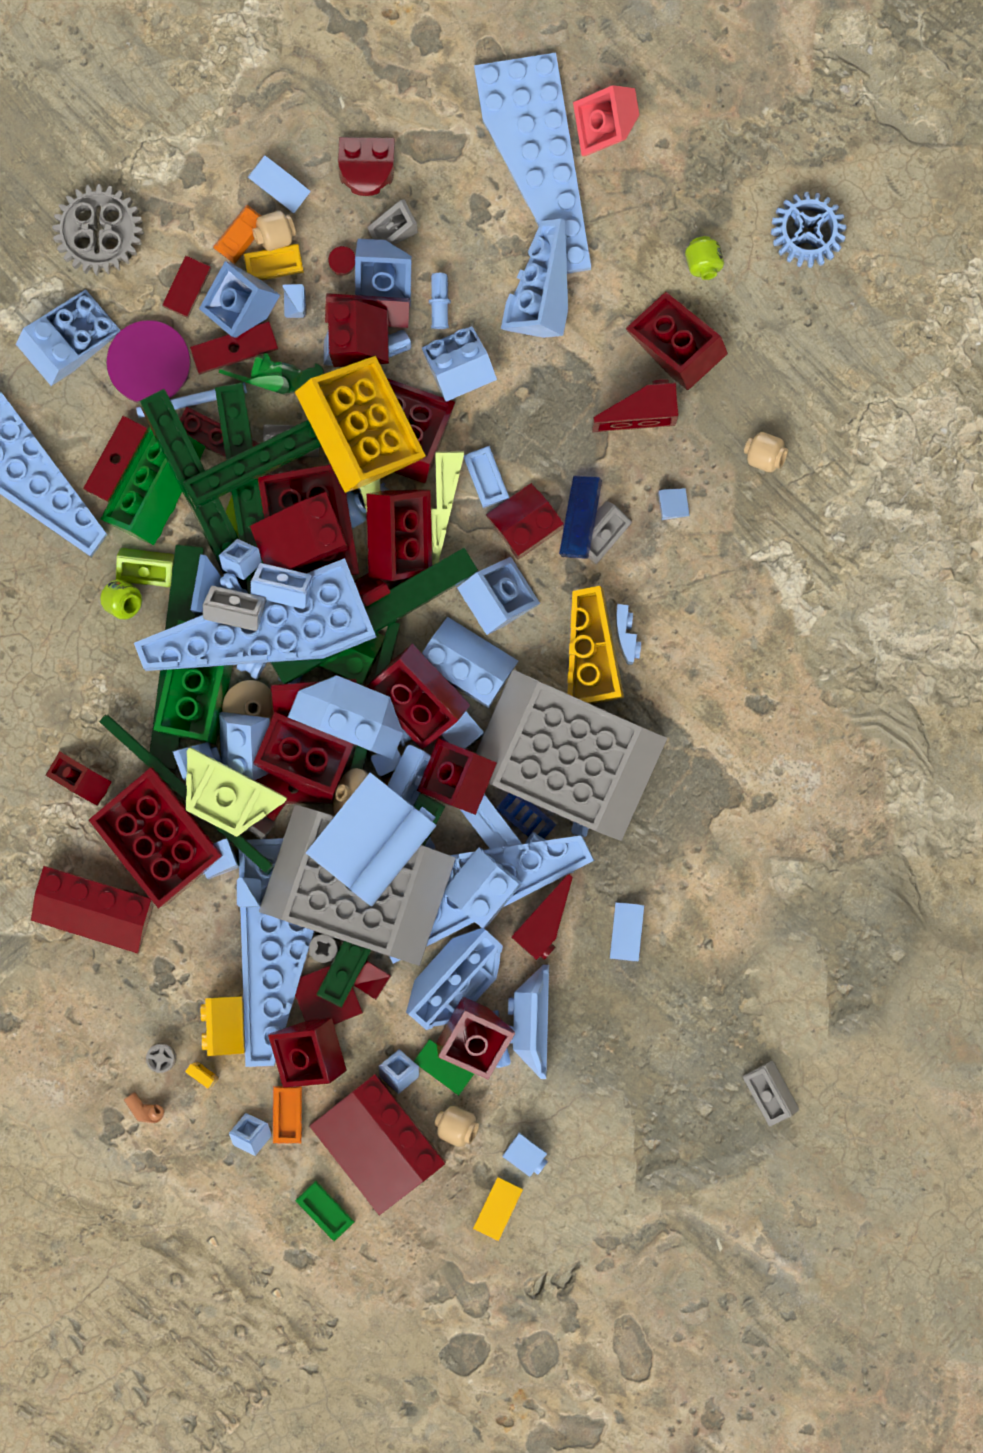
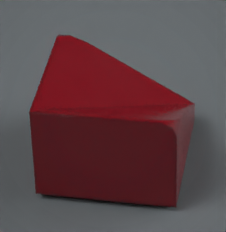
(372, 980)

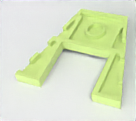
(447, 474)

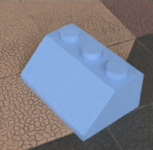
(469, 662)

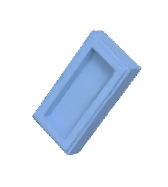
(486, 477)

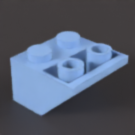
(459, 363)

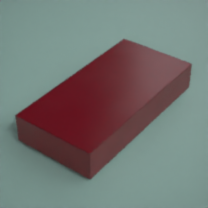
(186, 286)
(371, 589)

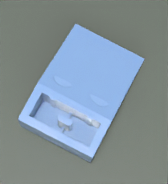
(66, 337)

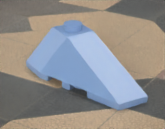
(542, 294)

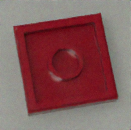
(315, 1007)

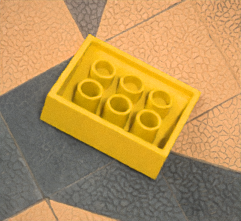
(359, 423)

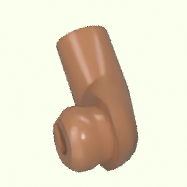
(144, 1112)

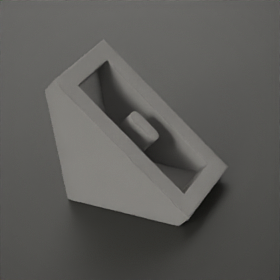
(394, 224)

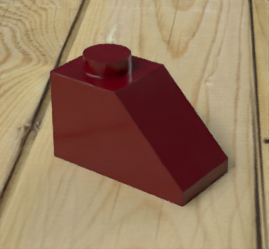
(78, 778)

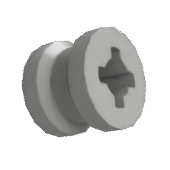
(327, 948)
(156, 1057)

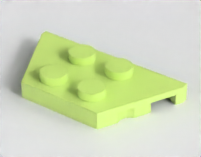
(226, 795)

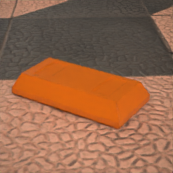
(238, 235)
(287, 1114)

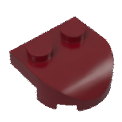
(366, 164)

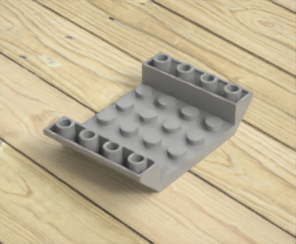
(569, 755)
(316, 900)

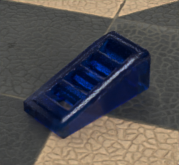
(507, 801)

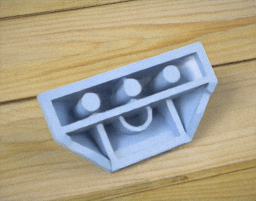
(350, 714)
(459, 970)
(531, 1020)

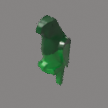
(277, 376)

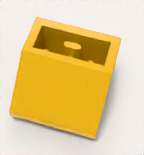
(223, 1026)

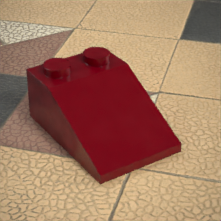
(678, 340)
(647, 408)
(300, 534)
(303, 756)
(543, 925)

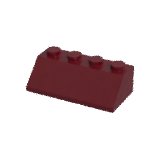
(91, 909)

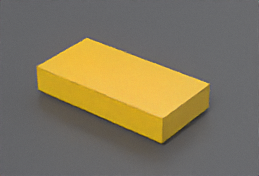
(274, 263)
(202, 1074)
(497, 1208)

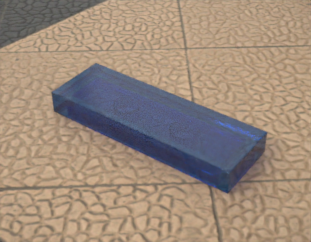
(580, 517)

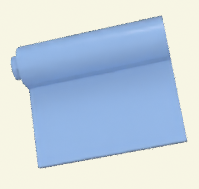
(371, 839)

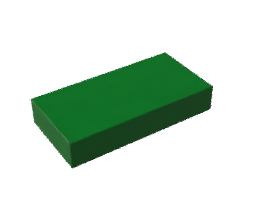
(445, 1072)
(325, 1211)

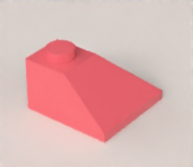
(605, 118)

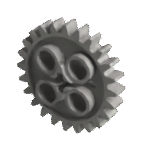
(122, 229)

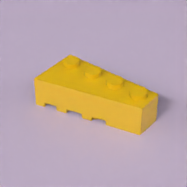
(592, 654)

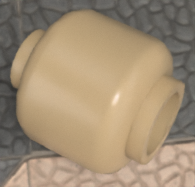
(274, 230)
(766, 452)
(456, 1126)

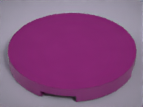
(148, 359)

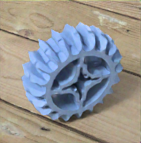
(814, 238)

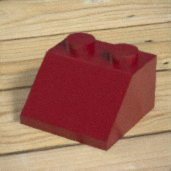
(357, 333)
(525, 521)
(456, 776)
(474, 1038)
(308, 1053)

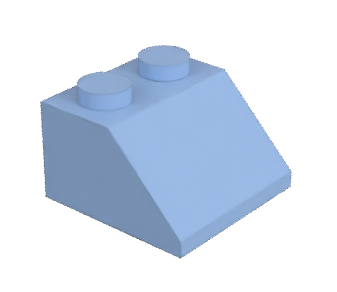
(498, 595)
(240, 742)
(482, 888)

